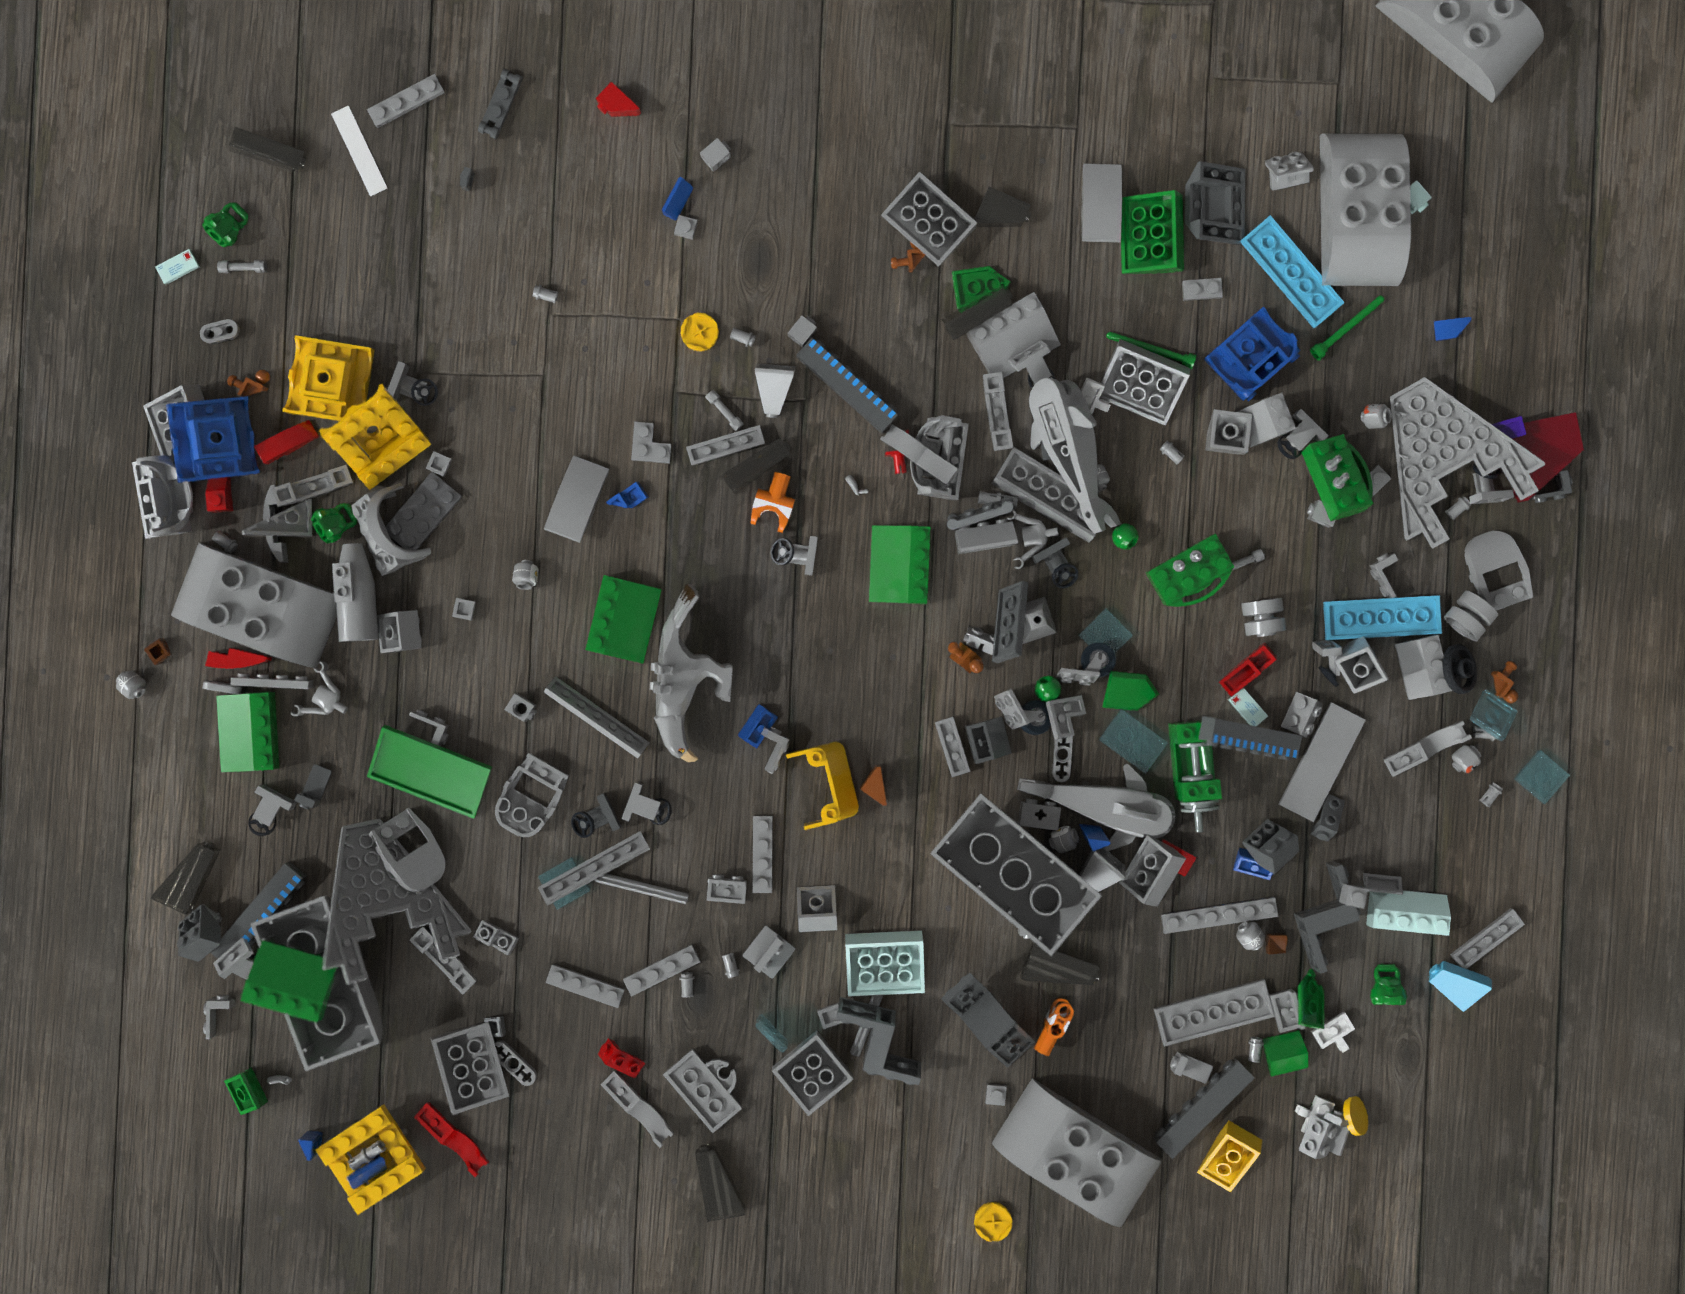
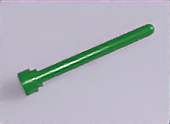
(1319, 350)
(1187, 359)

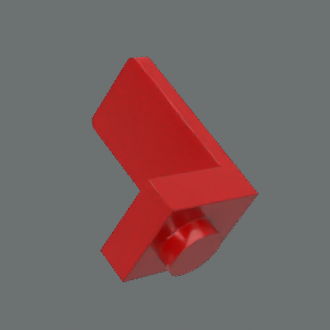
(619, 1059)

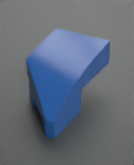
(1450, 328)
(629, 497)

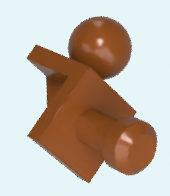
(913, 258)
(249, 386)
(965, 657)
(1503, 683)

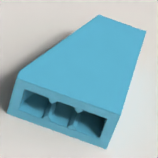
(1459, 984)

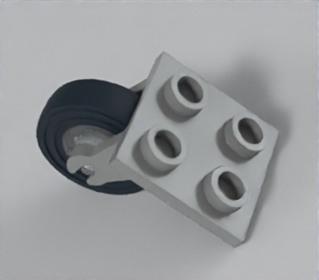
(1096, 661)
(1030, 717)

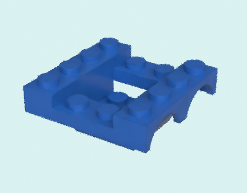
(190, 437)

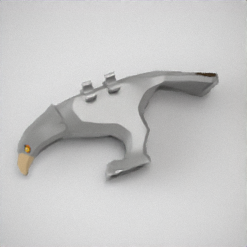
(678, 677)

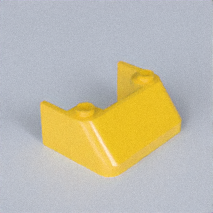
(839, 778)

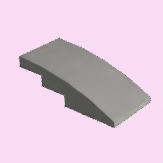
(1101, 203)
(576, 499)

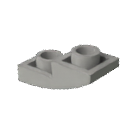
(496, 937)

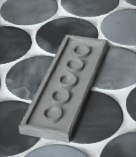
(1321, 762)
(1214, 1012)

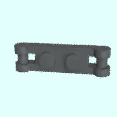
(500, 104)
(974, 515)

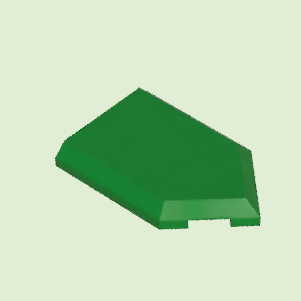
(975, 283)
(1128, 691)
(1310, 1002)

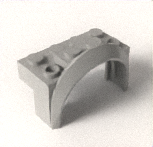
(953, 441)
(386, 554)

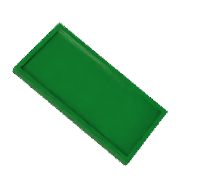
(429, 771)

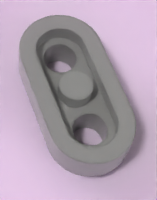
(220, 331)

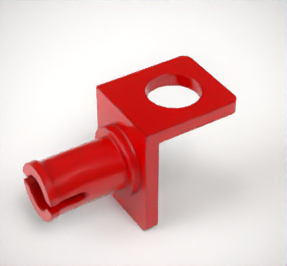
(899, 459)

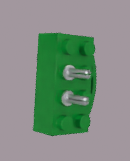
(1337, 477)
(1191, 572)

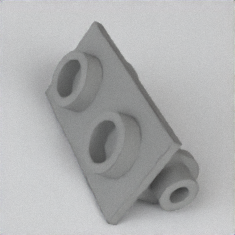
(976, 636)

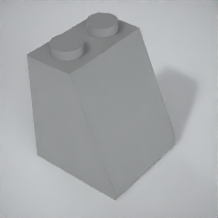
(1269, 419)
(1360, 665)

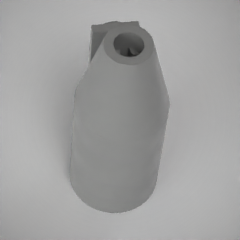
(355, 595)

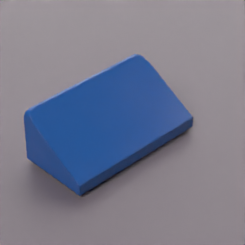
(677, 199)
(755, 724)
(1094, 836)
(1246, 864)
(310, 1142)
(366, 1172)

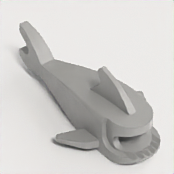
(1069, 438)
(1125, 809)

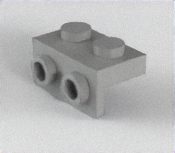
(1302, 715)
(726, 889)
(1286, 1010)
(1317, 1137)

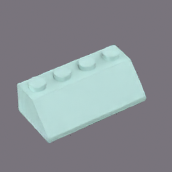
(1409, 912)

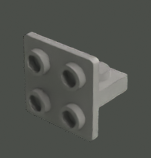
(1288, 170)
(768, 952)

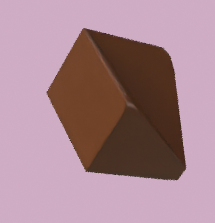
(158, 651)
(1276, 943)

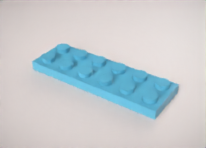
(1291, 271)
(1382, 617)

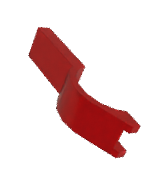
(451, 1137)

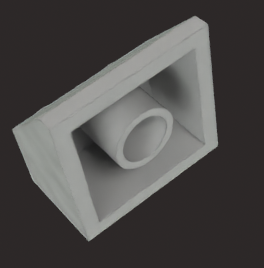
(1229, 432)
(399, 631)
(816, 908)

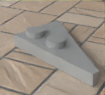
(290, 522)

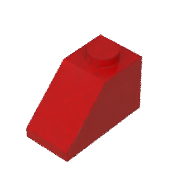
(616, 103)
(219, 495)

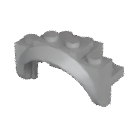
(162, 497)

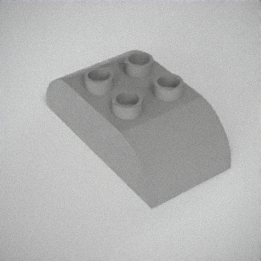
(1474, 38)
(1364, 209)
(256, 606)
(1016, 874)
(352, 1011)
(1076, 1154)

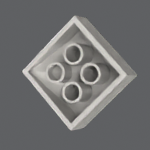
(812, 1073)

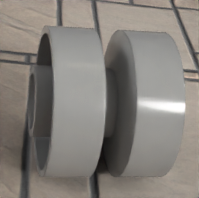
(1472, 613)
(1264, 621)

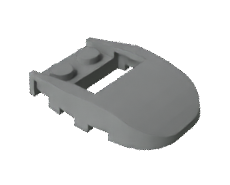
(1489, 553)
(519, 812)
(418, 868)

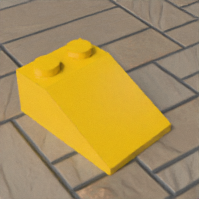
(1230, 1156)

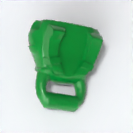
(223, 226)
(331, 523)
(1388, 989)

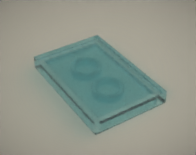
(1133, 741)

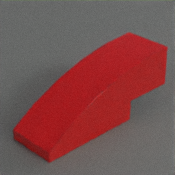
(286, 442)
(235, 659)
(1248, 669)

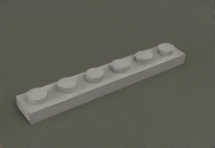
(596, 717)
(593, 868)
(1219, 915)

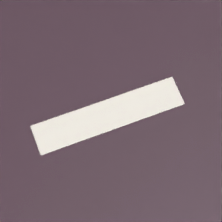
(359, 150)

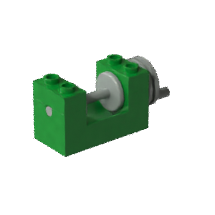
(1193, 770)

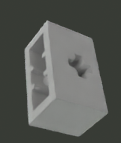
(1048, 821)

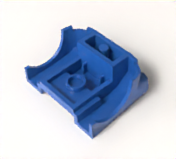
(1253, 354)

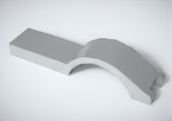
(920, 454)
(1426, 748)
(637, 1107)

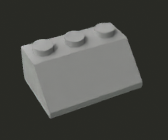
(985, 536)
(1422, 667)
(1152, 871)

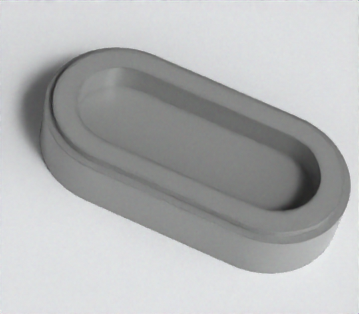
(221, 687)

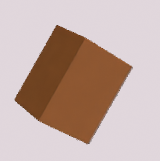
(874, 785)

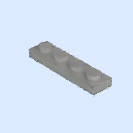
(405, 101)
(725, 445)
(280, 681)
(762, 854)
(1487, 939)
(661, 970)
(585, 985)

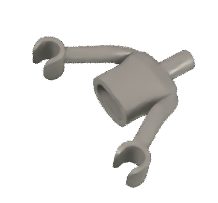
(1033, 535)
(325, 698)

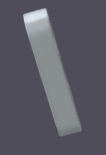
(1067, 769)
(513, 1071)

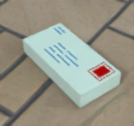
(177, 266)
(1247, 707)

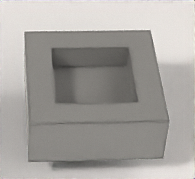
(685, 227)
(439, 464)
(464, 609)
(995, 1094)

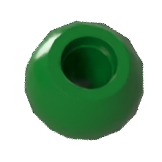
(1125, 536)
(1047, 688)

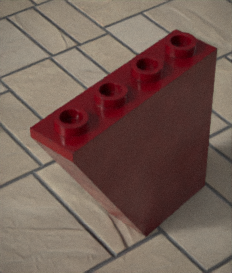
(1553, 441)

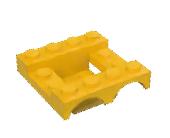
(348, 380)
(389, 447)
(399, 1157)

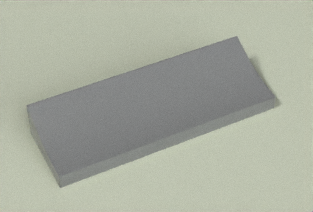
(1042, 491)

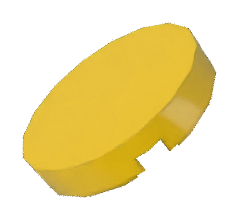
(699, 332)
(1356, 1114)
(993, 1221)

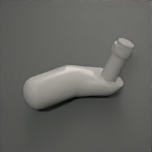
(853, 484)
(279, 1079)

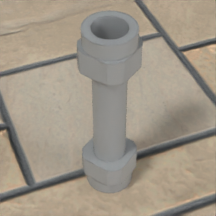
(258, 266)
(713, 398)
(1256, 556)

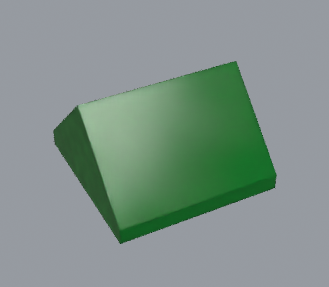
(1285, 1053)
(246, 1091)

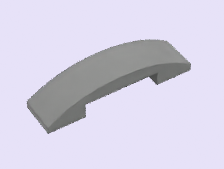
(997, 411)
(312, 486)
(278, 549)
(454, 968)

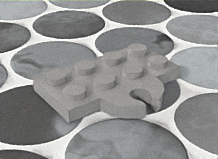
(705, 1088)

